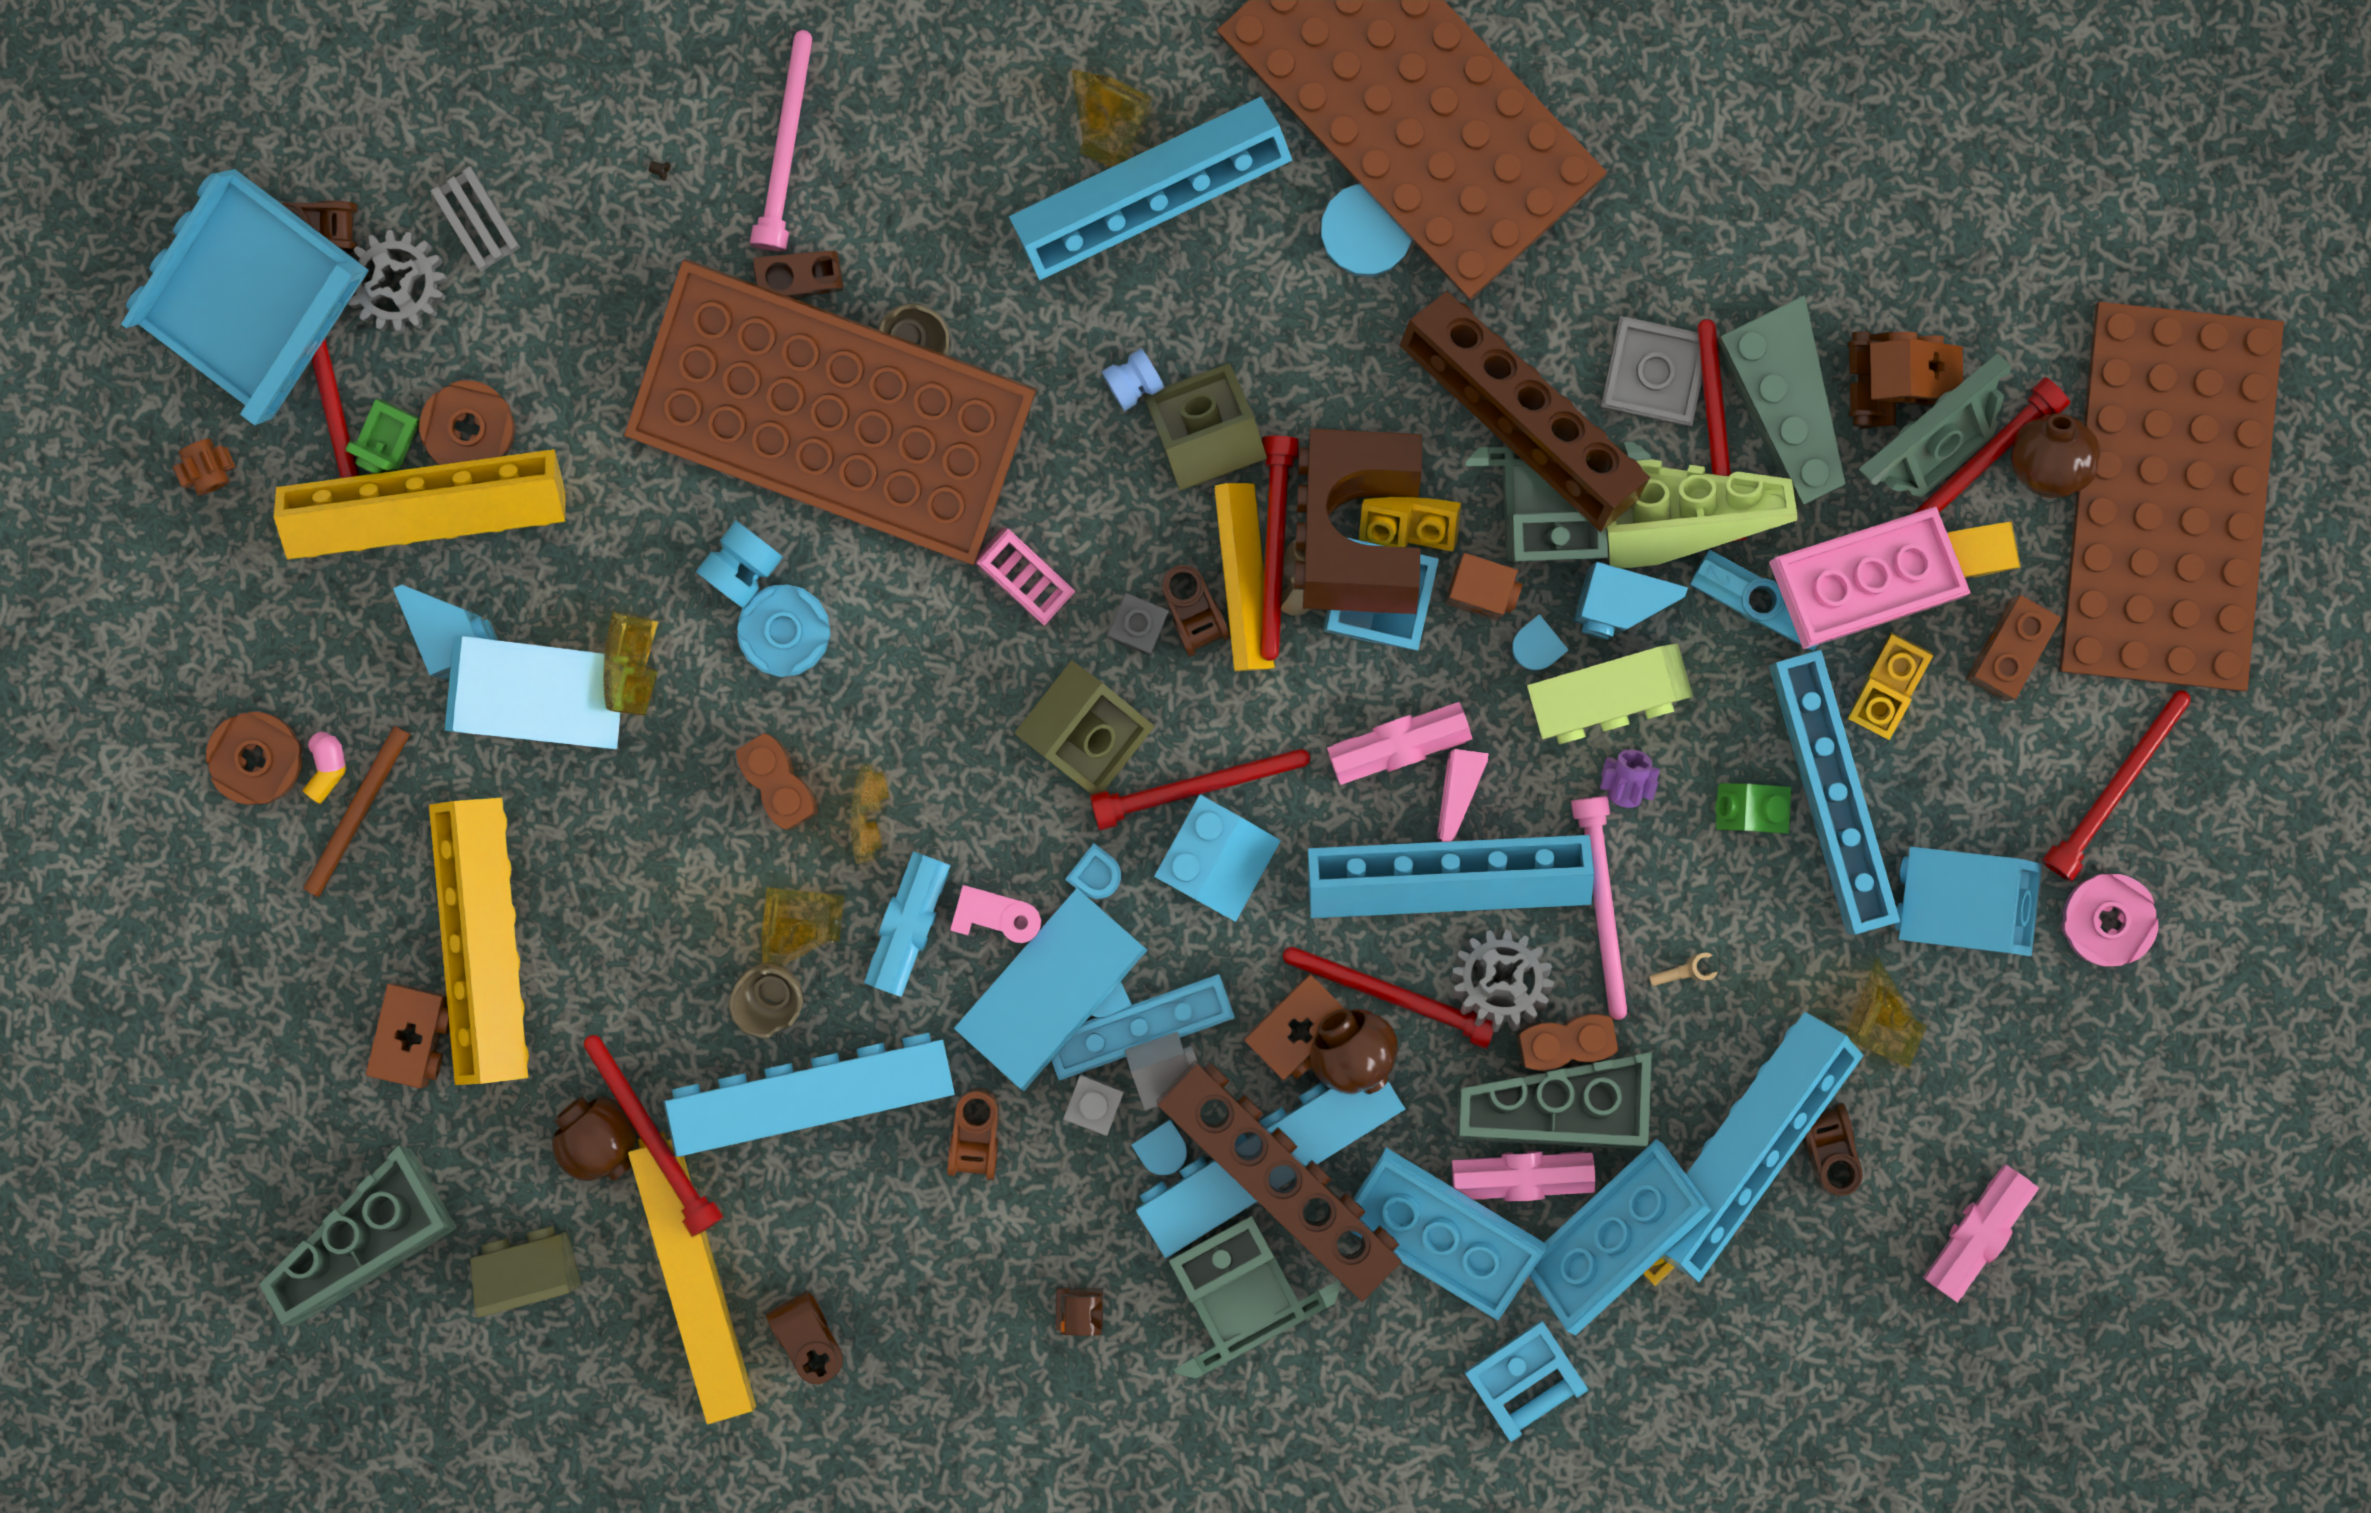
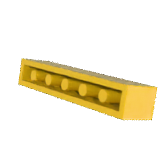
(420, 504)
(478, 941)

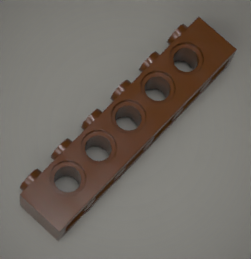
(1531, 433)
(1357, 1271)

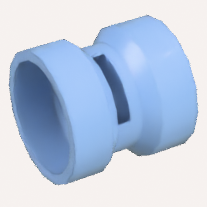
(1132, 379)

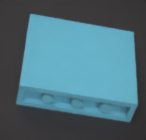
(245, 292)

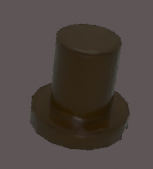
(660, 169)

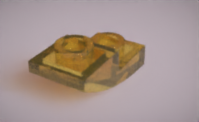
(626, 676)
(867, 798)

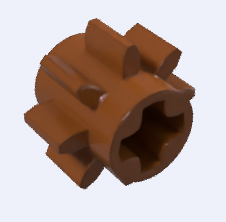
(204, 467)

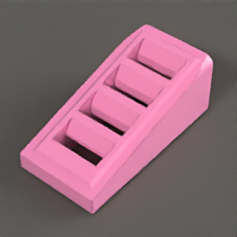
(995, 547)
(1461, 780)

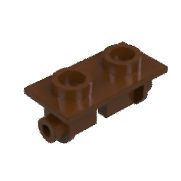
(1863, 410)

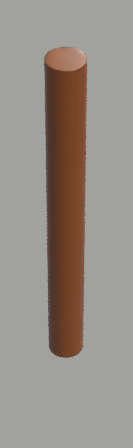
(356, 811)

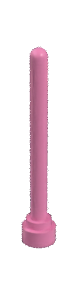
(770, 230)
(1591, 816)

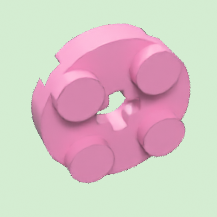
(2136, 913)

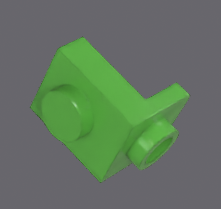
(384, 438)
(1753, 808)

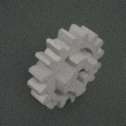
(415, 272)
(1501, 960)

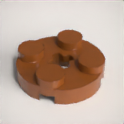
(453, 405)
(228, 765)

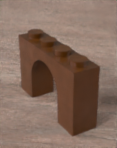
(1334, 568)

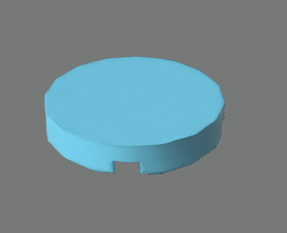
(1361, 234)
(799, 638)

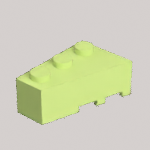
(1610, 693)

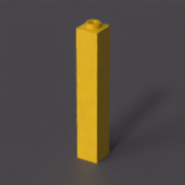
(694, 1294)

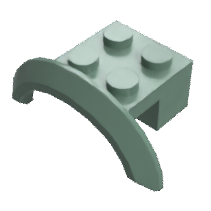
(1537, 517)
(1241, 1294)

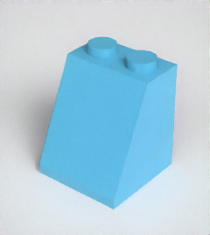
(1969, 900)

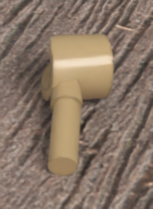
(1682, 972)

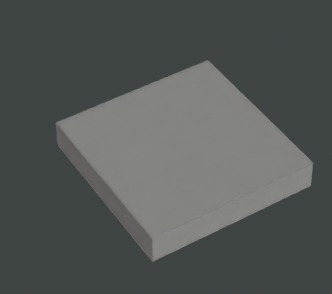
(1653, 372)

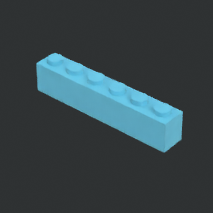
(1151, 188)
(1834, 793)
(1450, 876)
(807, 1097)
(1762, 1135)
(1211, 1196)

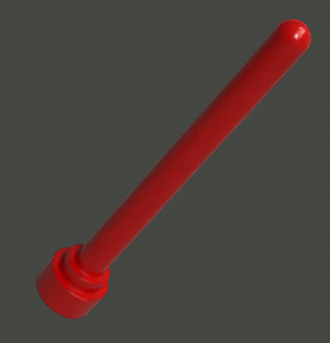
(1714, 399)
(2045, 399)
(333, 411)
(1280, 457)
(1112, 808)
(2067, 856)
(1391, 993)
(697, 1210)

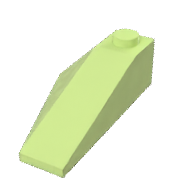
(1694, 512)

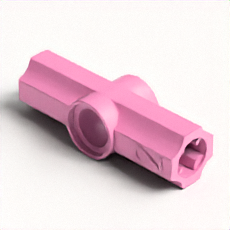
(1399, 743)
(1524, 1175)
(1981, 1233)

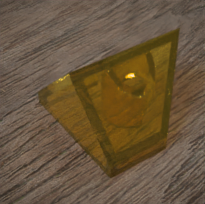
(1109, 116)
(798, 923)
(1884, 1021)

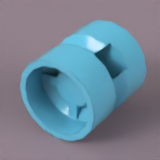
(739, 564)

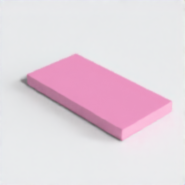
(1869, 577)

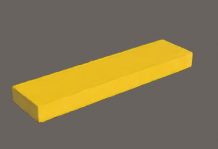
(1242, 572)

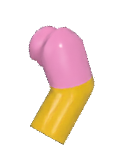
(329, 765)

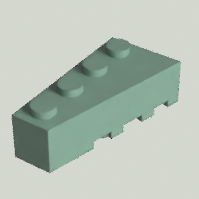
(1786, 397)
(1563, 1107)
(369, 1234)

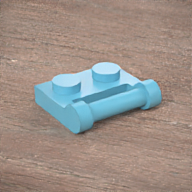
(1518, 1367)

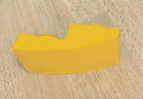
(1410, 520)
(1985, 549)
(1890, 686)

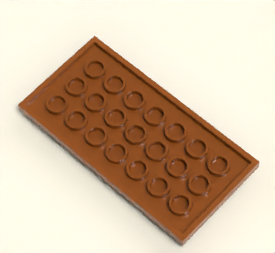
(1421, 123)
(829, 411)
(2177, 498)

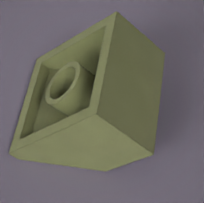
(1205, 426)
(1084, 729)
(523, 1272)

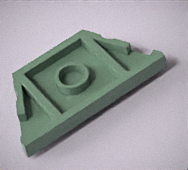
(1943, 436)

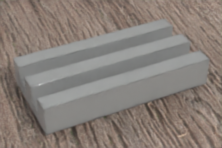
(454, 185)

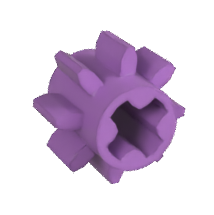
(1629, 778)

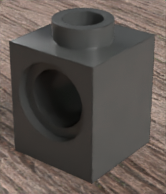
(1138, 624)

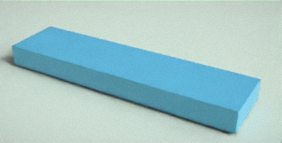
(1179, 1010)

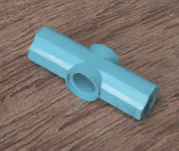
(1732, 587)
(907, 924)

